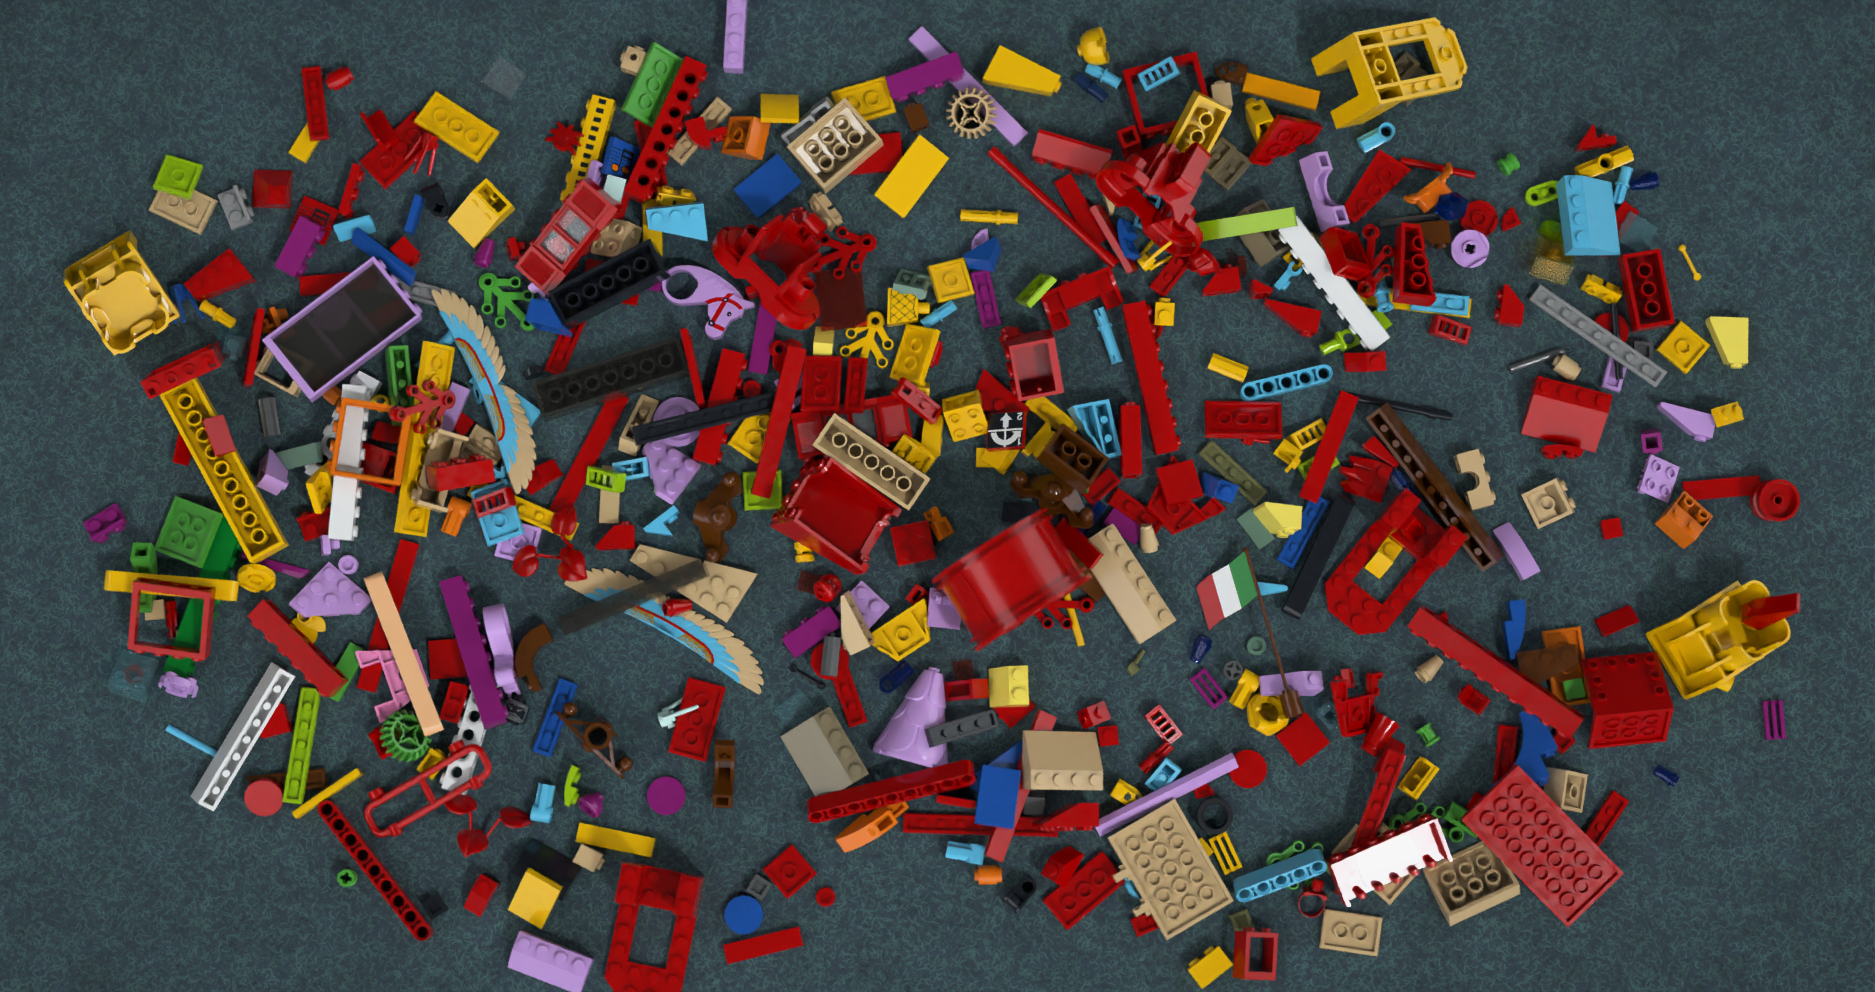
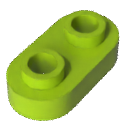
(1542, 193)

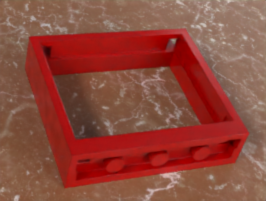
(1131, 73)
(183, 369)
(179, 589)

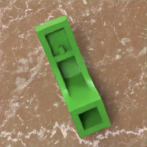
(144, 561)

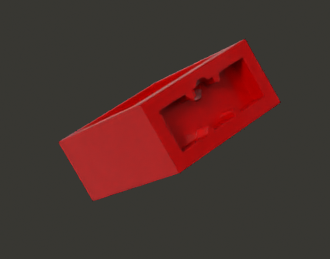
(1345, 253)
(1242, 953)

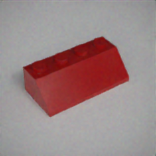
(1069, 154)

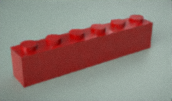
(723, 391)
(298, 648)

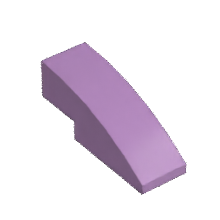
(1516, 551)

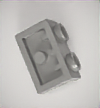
(236, 208)

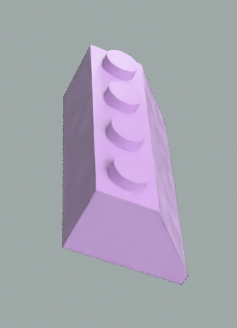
(550, 962)

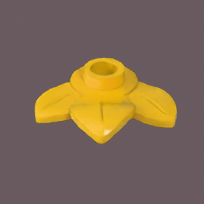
(310, 627)

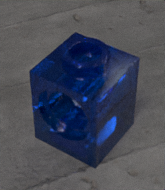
(1451, 206)

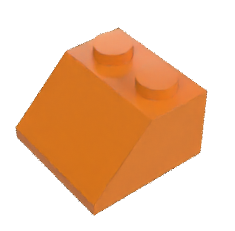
(746, 137)

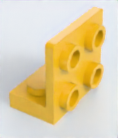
(965, 415)

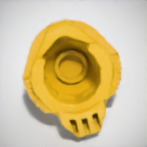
(1266, 714)

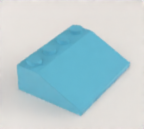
(1587, 216)

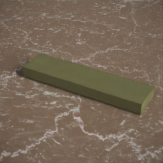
(1232, 472)

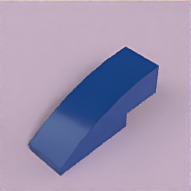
(1514, 628)

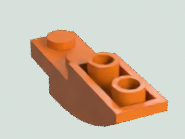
(869, 827)

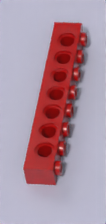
(689, 68)

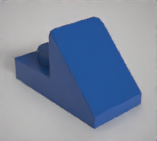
(1218, 487)

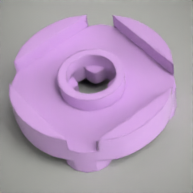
(1479, 253)
(178, 686)

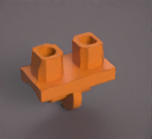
(275, 317)

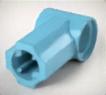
(1375, 138)
(543, 804)
(968, 852)

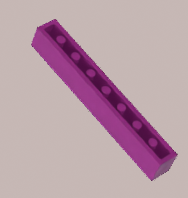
(473, 652)

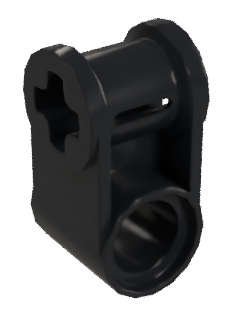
(434, 199)
(1019, 895)

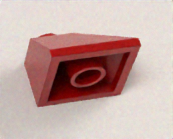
(272, 189)

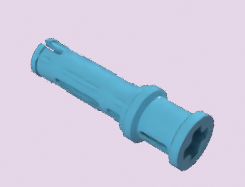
(1382, 293)

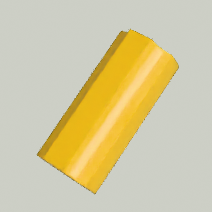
(1228, 367)

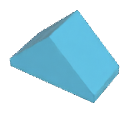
(633, 468)

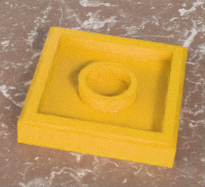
(950, 280)
(1683, 347)

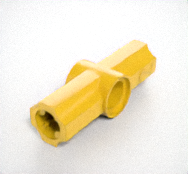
(1614, 160)

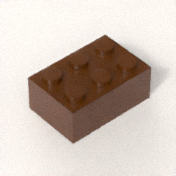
(1072, 458)

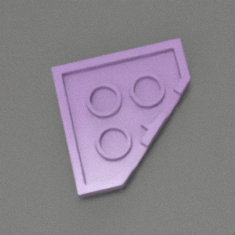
(669, 469)
(330, 595)

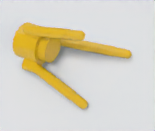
(1147, 260)

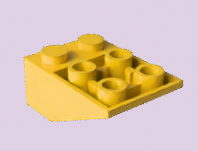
(481, 213)

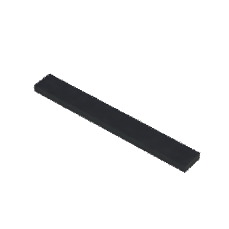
(702, 419)

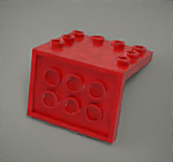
(1627, 700)

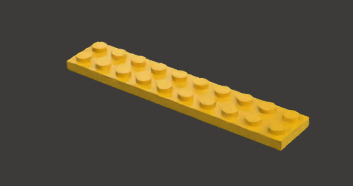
(434, 365)

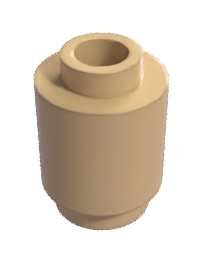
(1566, 367)

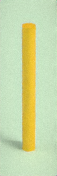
(1076, 628)

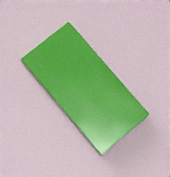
(652, 84)

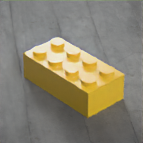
(1199, 122)

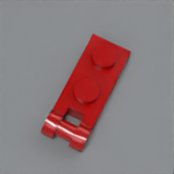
(351, 190)
(917, 401)

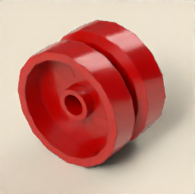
(1774, 500)

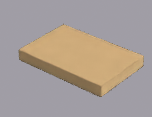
(187, 213)
(1350, 932)

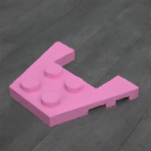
(393, 677)

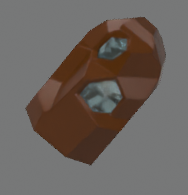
(1232, 72)

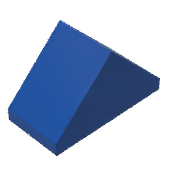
(984, 256)

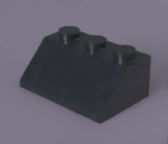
(549, 864)

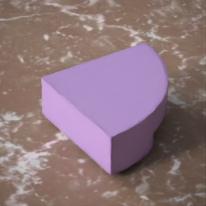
(980, 238)
(533, 288)

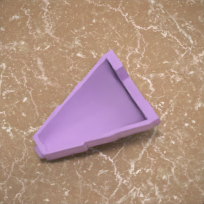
(921, 709)

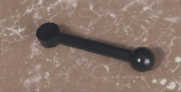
(793, 668)

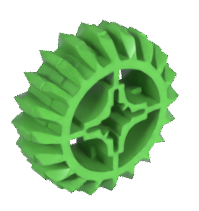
(394, 725)

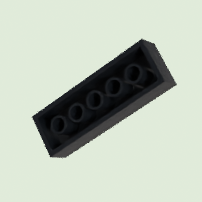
(609, 284)

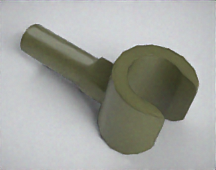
(1133, 668)

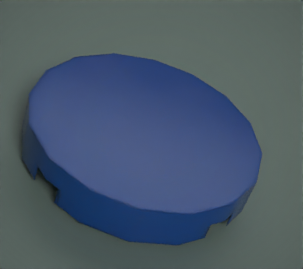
(743, 914)

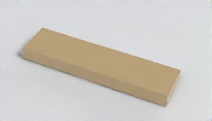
(712, 117)

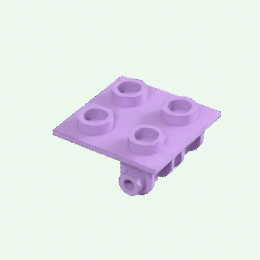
(1658, 478)
(941, 611)

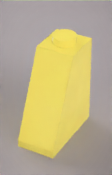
(1730, 339)

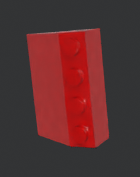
(1566, 413)

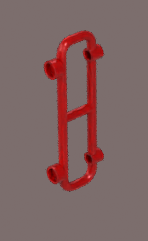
(379, 797)

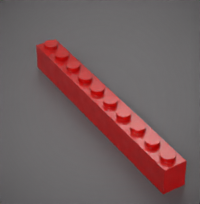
(1496, 672)

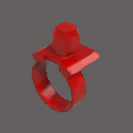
(1316, 889)

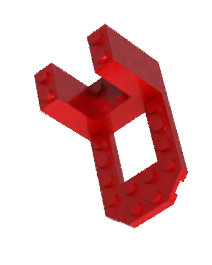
(1432, 551)
(659, 889)

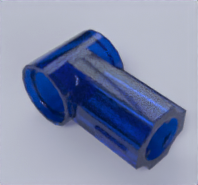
(897, 676)

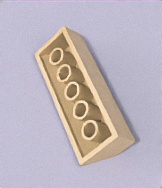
(871, 461)
(1129, 586)

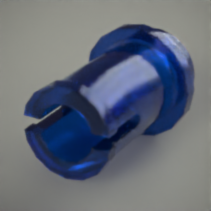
(1665, 775)

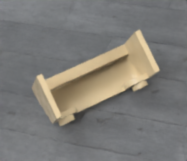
(442, 446)

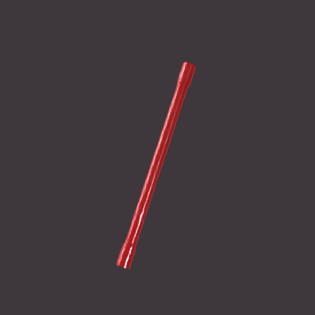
(1107, 257)

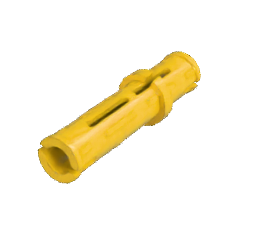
(989, 216)

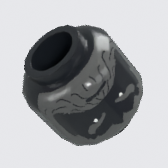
(517, 710)

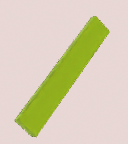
(1248, 223)
(301, 746)

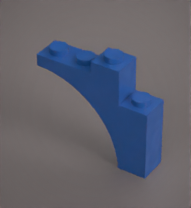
(1536, 744)

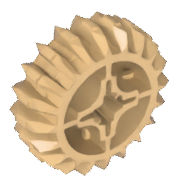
(959, 101)

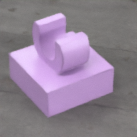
(327, 545)

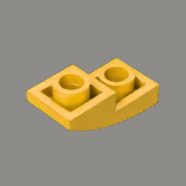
(933, 435)

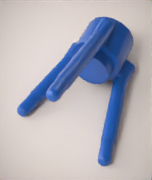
(179, 295)

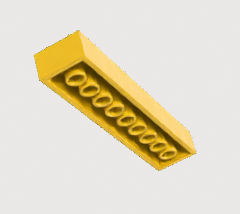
(225, 475)

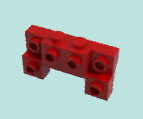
(1078, 292)

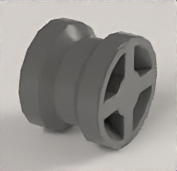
(1236, 670)

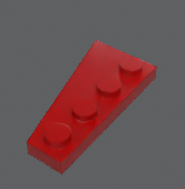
(1375, 183)

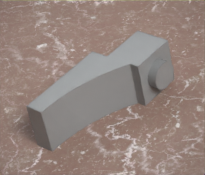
(807, 120)

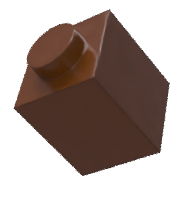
(916, 117)

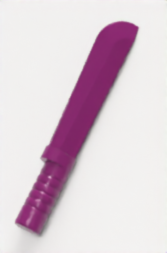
(288, 569)

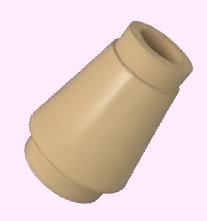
(1148, 539)
(1428, 669)

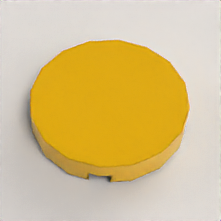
(256, 578)

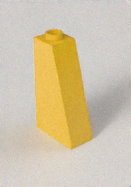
(1020, 74)

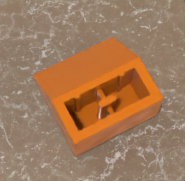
(1684, 520)

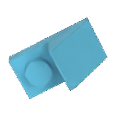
(658, 525)
(1163, 775)

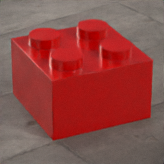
(913, 543)

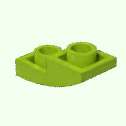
(571, 793)

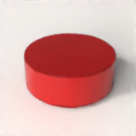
(751, 389)
(825, 896)

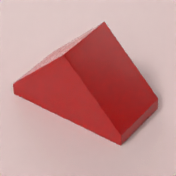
(278, 723)

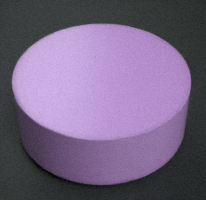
(348, 564)

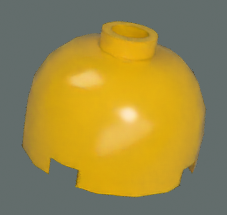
(1093, 47)

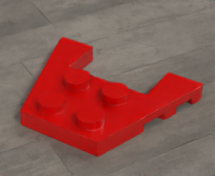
(1180, 515)
(1355, 712)

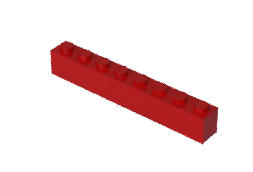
(1150, 378)

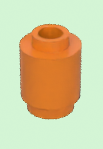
(988, 874)

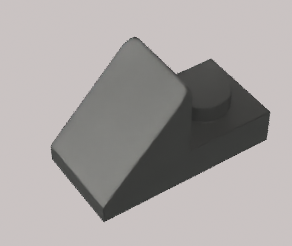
(1035, 803)

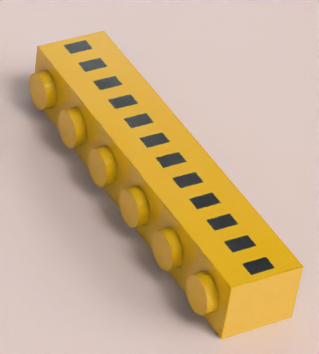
(595, 132)

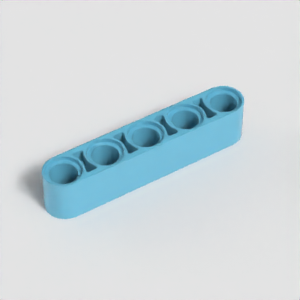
(1293, 377)
(1279, 875)

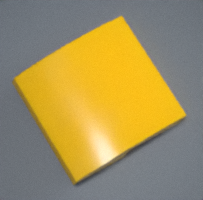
(779, 108)
(915, 453)
(320, 489)

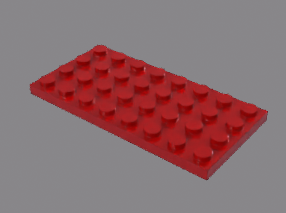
(1542, 845)

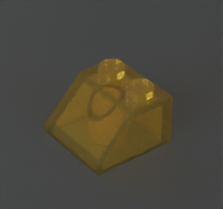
(1551, 262)

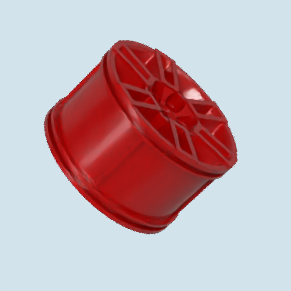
(1011, 578)

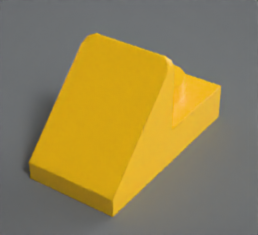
(1383, 558)

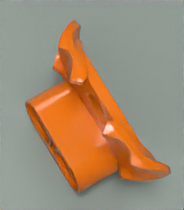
(1429, 195)

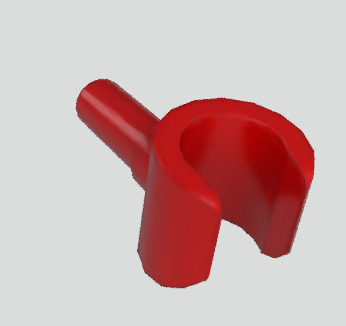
(1249, 442)

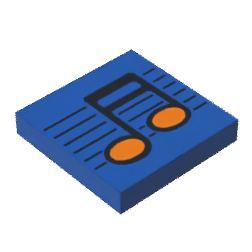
(620, 159)

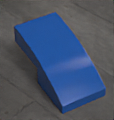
(1126, 236)

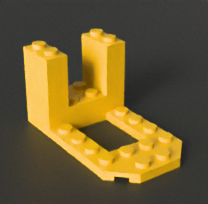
(1376, 75)

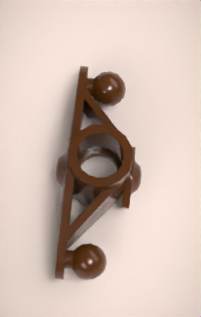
(1055, 495)
(716, 516)
(569, 710)

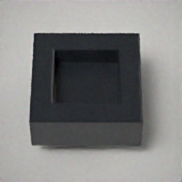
(435, 906)

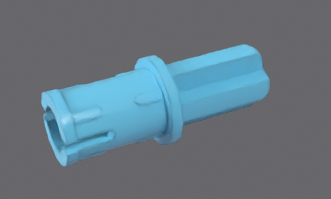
(1103, 75)
(1622, 184)
(938, 314)

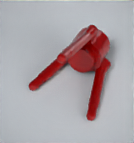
(427, 143)

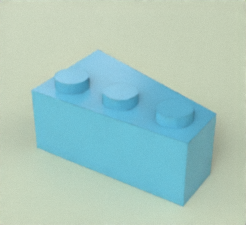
(679, 219)
(1097, 426)

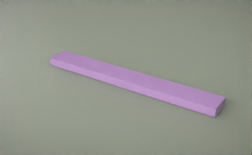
(1005, 123)
(1166, 794)

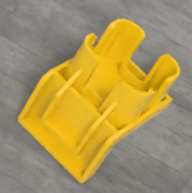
(120, 294)
(1711, 642)

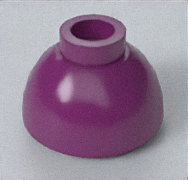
(591, 804)

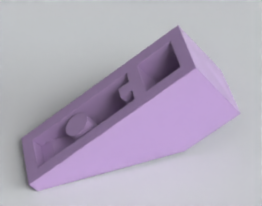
(1693, 422)
(1305, 682)

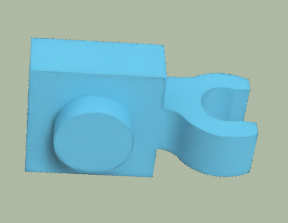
(1283, 281)

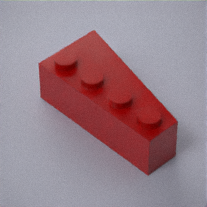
(1411, 271)

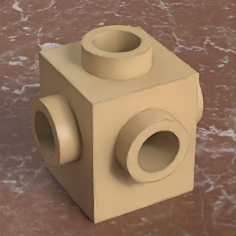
(627, 57)

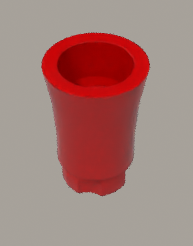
(1378, 734)

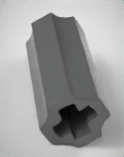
(269, 417)
(830, 656)

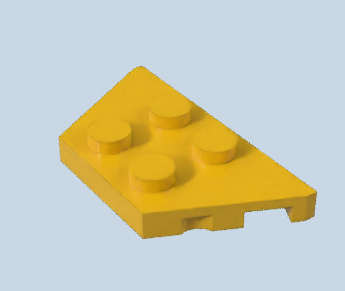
(904, 632)

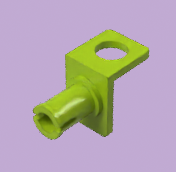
(1338, 342)

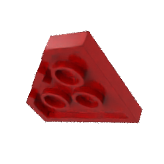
(1283, 138)

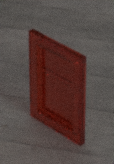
(841, 300)

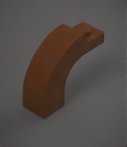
(526, 651)
(724, 773)

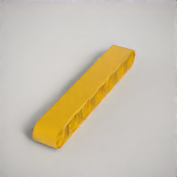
(123, 582)

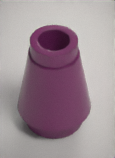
(484, 254)

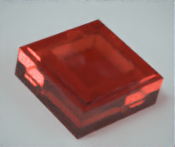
(1241, 264)
(807, 582)
(963, 670)

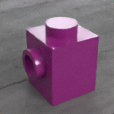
(1651, 441)

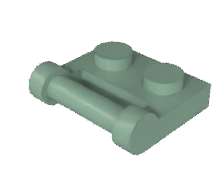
(906, 283)

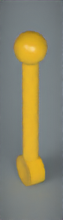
(1696, 276)

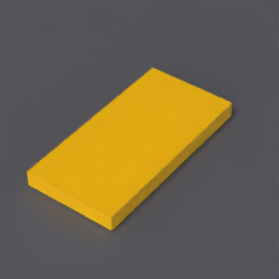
(456, 127)
(911, 176)

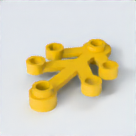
(868, 341)

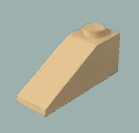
(642, 414)
(854, 629)

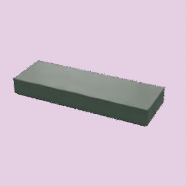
(301, 456)

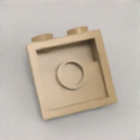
(1549, 502)

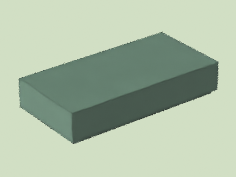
(1255, 529)

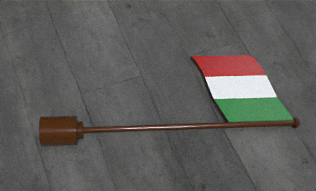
(1231, 591)

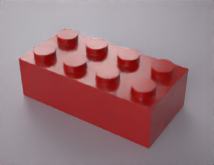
(1646, 290)

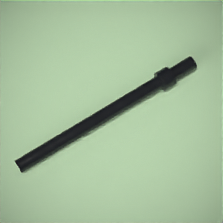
(1432, 413)

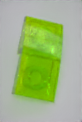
(1551, 230)

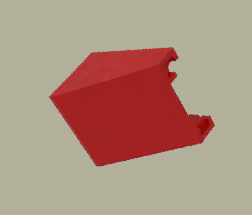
(834, 514)

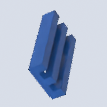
(414, 215)

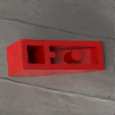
(1298, 318)
(1769, 610)

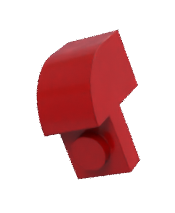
(701, 137)

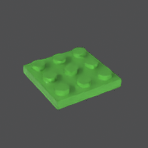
(188, 532)

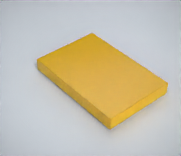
(869, 98)
(915, 353)
(750, 436)
(535, 898)

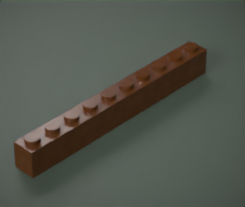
(1434, 485)

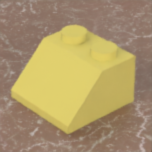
(1279, 518)
(1008, 686)

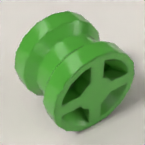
(1508, 164)

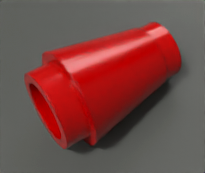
(674, 607)

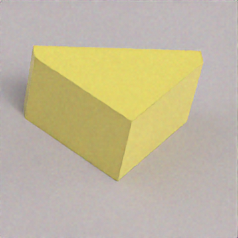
(823, 342)

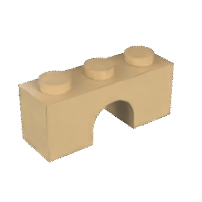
(1472, 463)

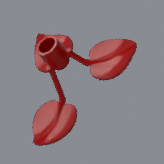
(573, 561)
(474, 840)

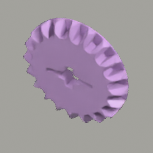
(675, 407)

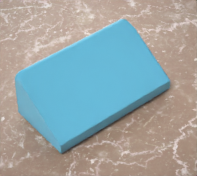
(345, 229)

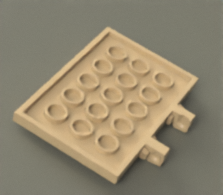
(1169, 870)

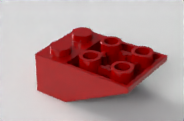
(379, 463)
(1079, 815)

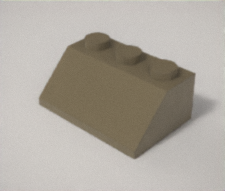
(1263, 245)

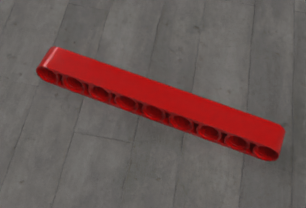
(891, 791)
(366, 866)

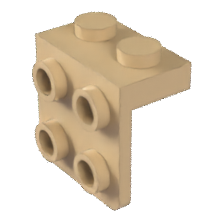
(617, 238)

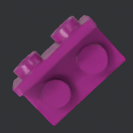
(106, 523)

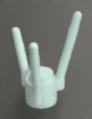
(668, 716)

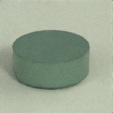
(1256, 645)

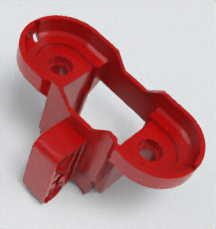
(1161, 173)
(792, 249)

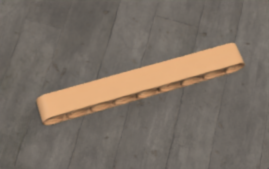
(403, 654)

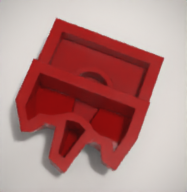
(1366, 478)

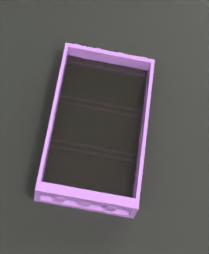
(343, 328)

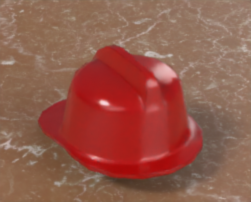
(1203, 263)

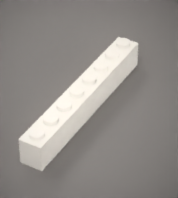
(1337, 288)
(346, 490)
(242, 736)

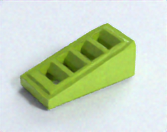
(617, 479)

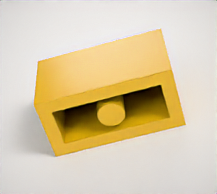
(1209, 966)

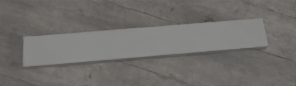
(1598, 336)

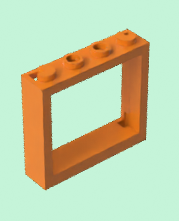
(335, 444)

